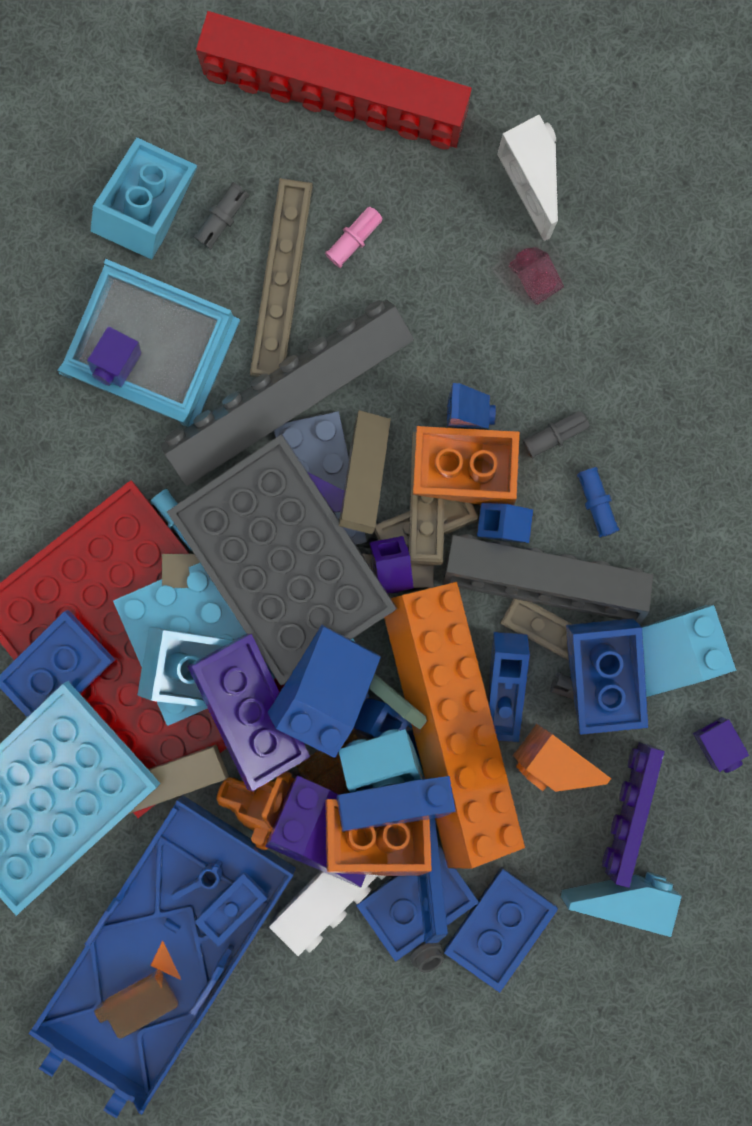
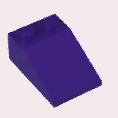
(302, 828)

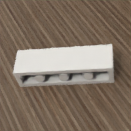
(316, 908)

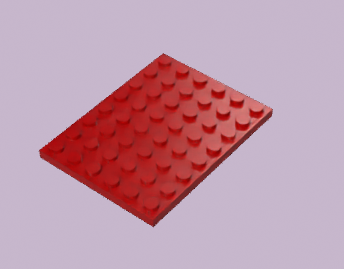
(83, 571)

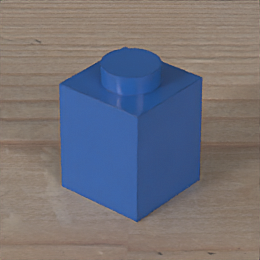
(505, 522)

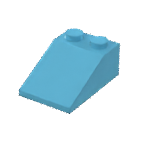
(142, 198)
(685, 650)
(165, 665)
(380, 761)
(646, 904)

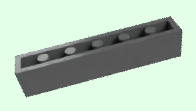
(548, 578)

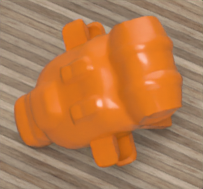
(257, 808)

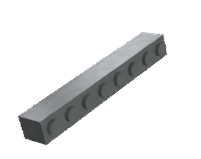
(287, 391)

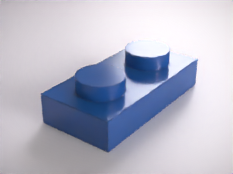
(231, 909)

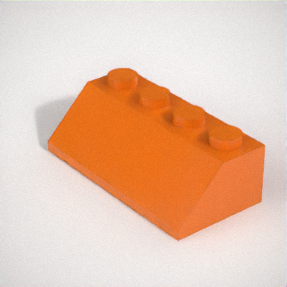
(554, 764)

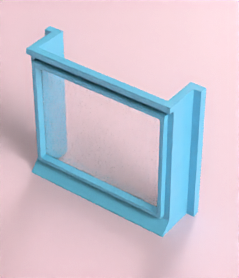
(177, 334)

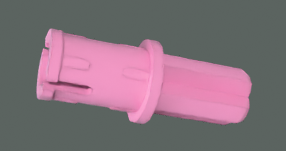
(354, 237)

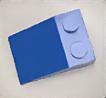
(608, 675)
(325, 692)

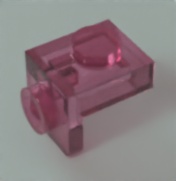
(536, 274)

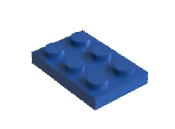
(58, 655)
(396, 908)
(500, 929)

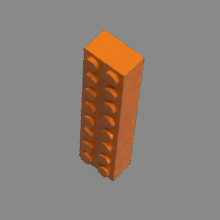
(459, 738)

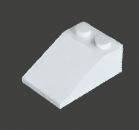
(530, 162)

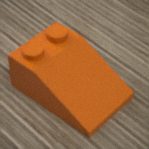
(466, 465)
(379, 850)

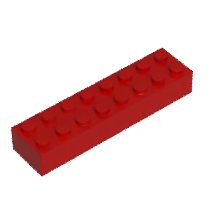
(332, 80)

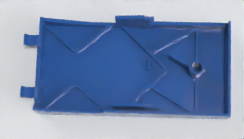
(168, 890)

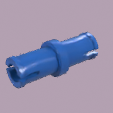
(598, 502)

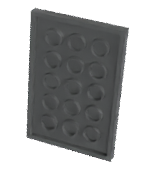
(280, 556)

